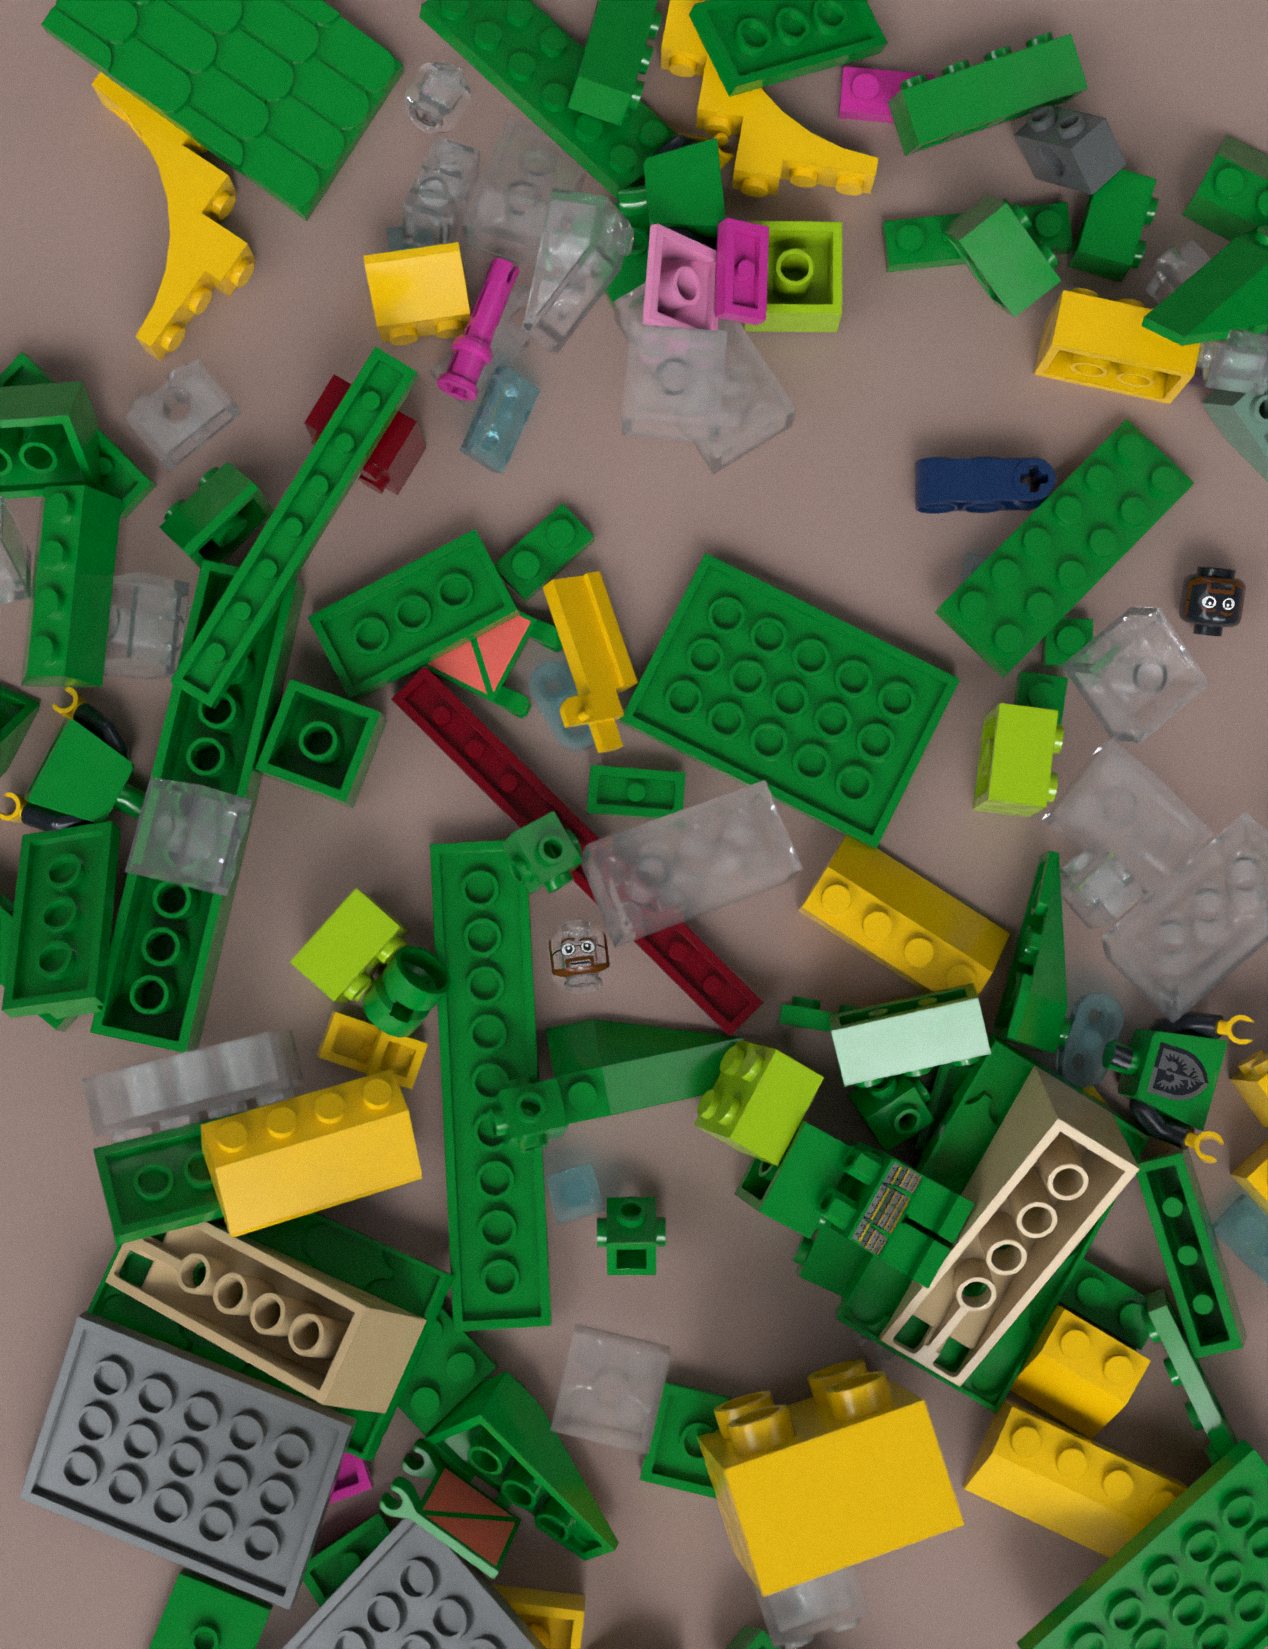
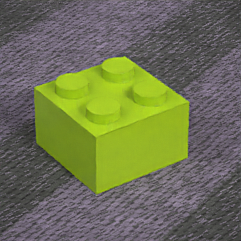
(803, 277)
(1017, 760)
(351, 948)
(757, 1101)

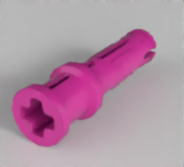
(473, 348)

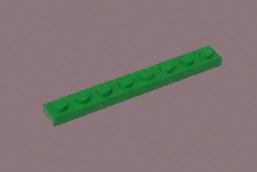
(295, 527)

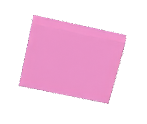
(679, 281)

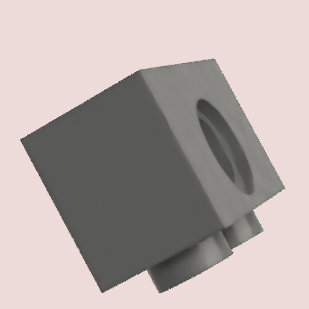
(1070, 148)

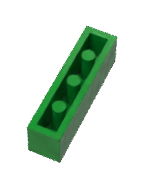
(986, 93)
(1191, 1253)

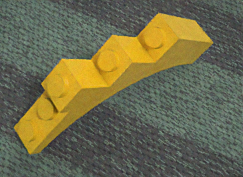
(770, 141)
(199, 248)

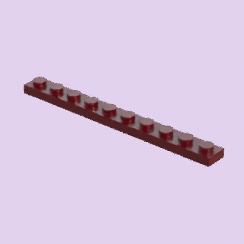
(526, 799)

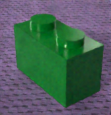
(1112, 226)

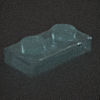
(499, 419)
(1245, 1232)

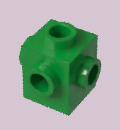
(543, 854)
(543, 1109)
(893, 1109)
(631, 1235)

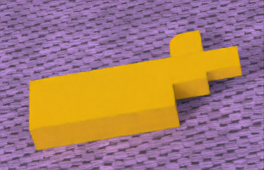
(593, 655)

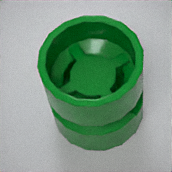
(406, 991)

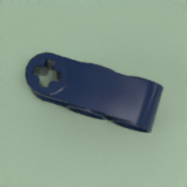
(980, 484)

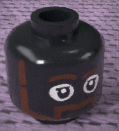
(1212, 600)

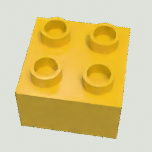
(827, 1476)

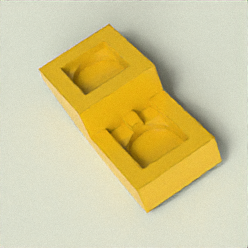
(370, 1050)

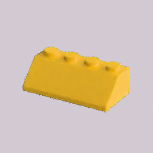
(903, 920)
(310, 1152)
(1067, 1480)

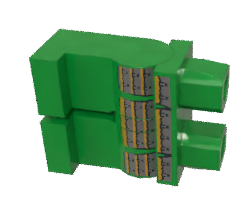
(880, 1201)

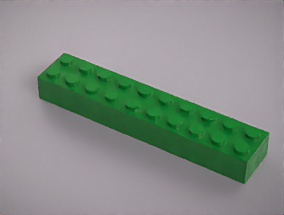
(172, 934)

